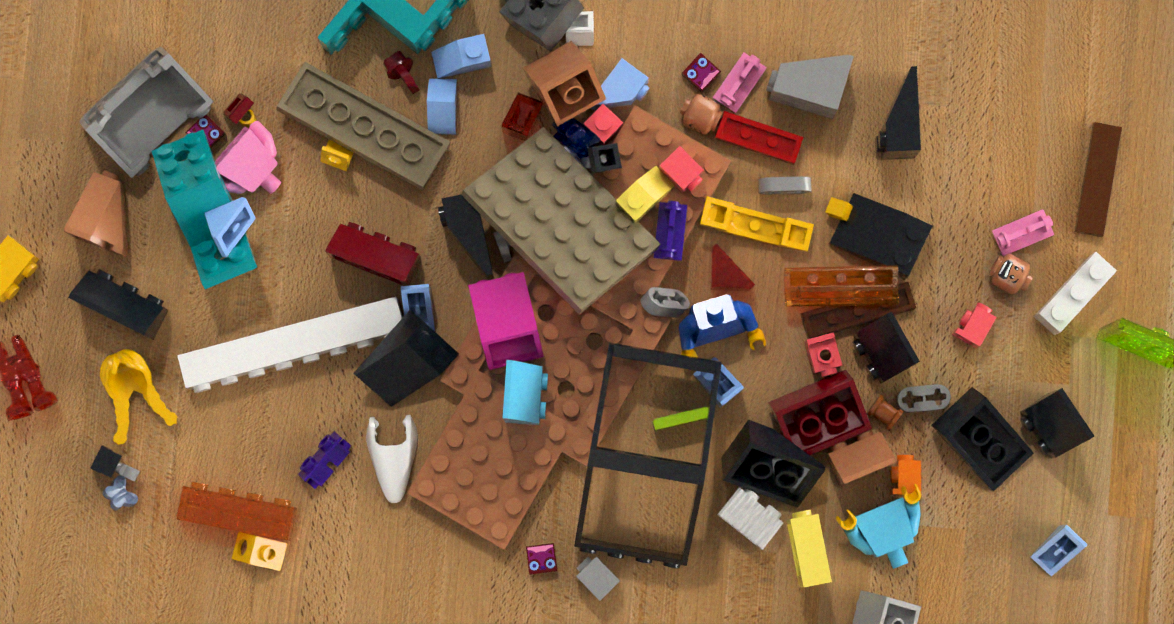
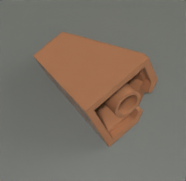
(101, 214)

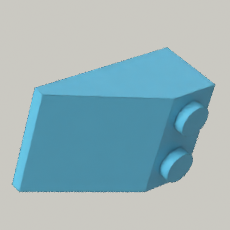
(523, 393)

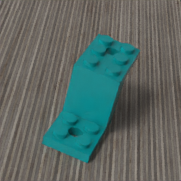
(394, 15)
(190, 191)

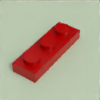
(759, 137)

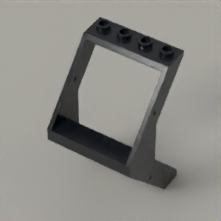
(647, 464)

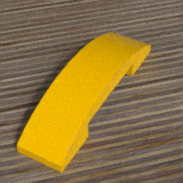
(756, 225)

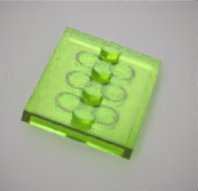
(1146, 343)

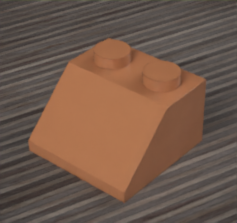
(859, 458)

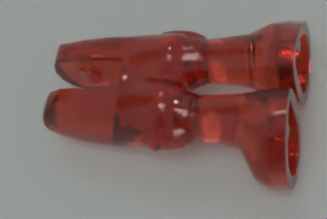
(18, 369)

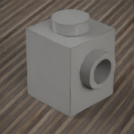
(596, 577)

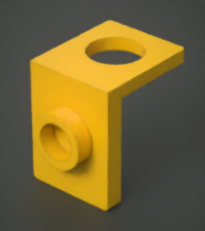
(336, 156)
(260, 551)

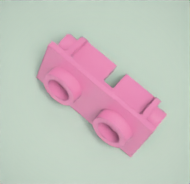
(740, 82)
(1023, 232)

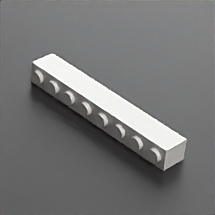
(289, 344)

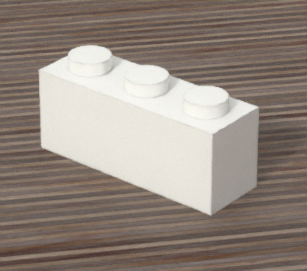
(1075, 293)

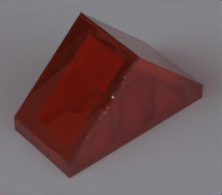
(522, 117)
(726, 274)

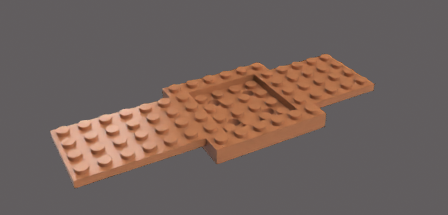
(491, 469)

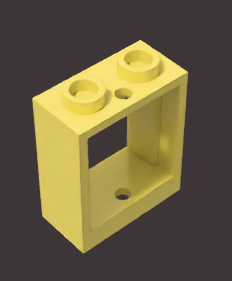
(808, 549)

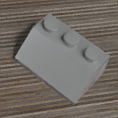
(880, 609)

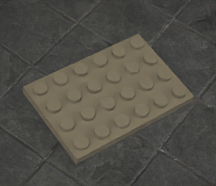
(560, 220)

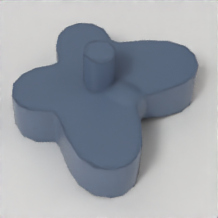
(119, 495)

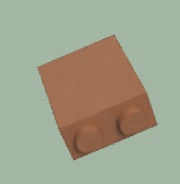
(565, 82)

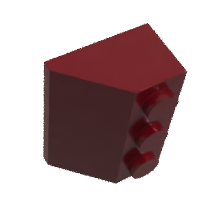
(373, 253)
(821, 413)

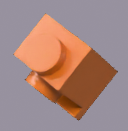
(905, 473)

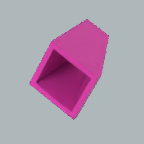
(505, 320)

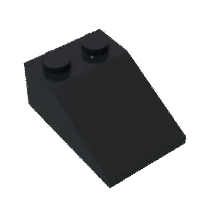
(901, 129)
(467, 229)
(881, 235)
(885, 348)
(405, 360)
(1055, 424)
(982, 438)
(770, 465)

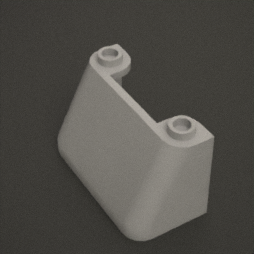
(144, 110)

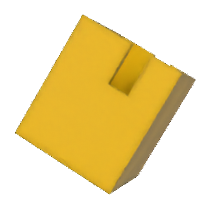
(839, 209)

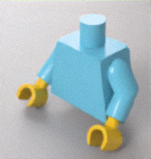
(886, 527)

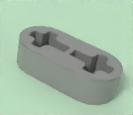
(784, 185)
(665, 302)
(923, 405)

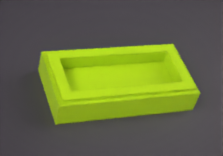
(680, 418)

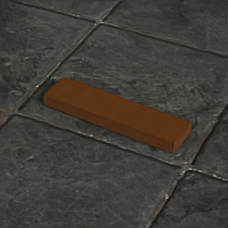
(1098, 179)
(840, 318)

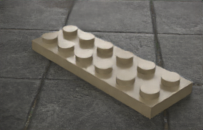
(363, 126)

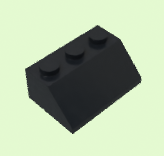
(120, 303)

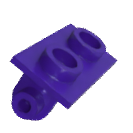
(670, 230)
(316, 466)

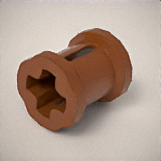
(884, 412)

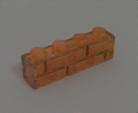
(841, 286)
(237, 513)

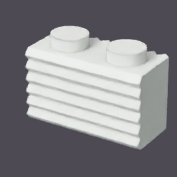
(751, 518)

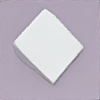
(582, 30)

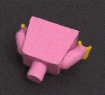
(249, 159)

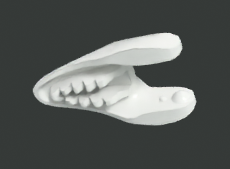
(393, 462)

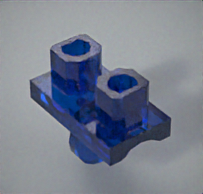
(575, 137)

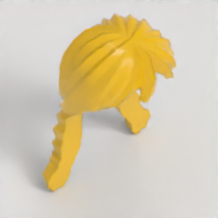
(120, 376)

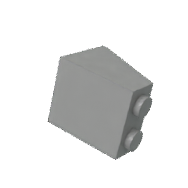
(811, 84)

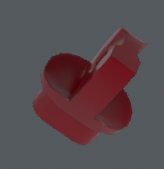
(399, 67)

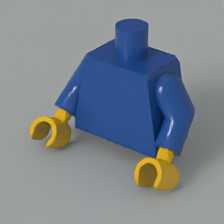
(718, 320)

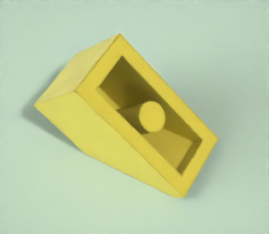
(645, 194)

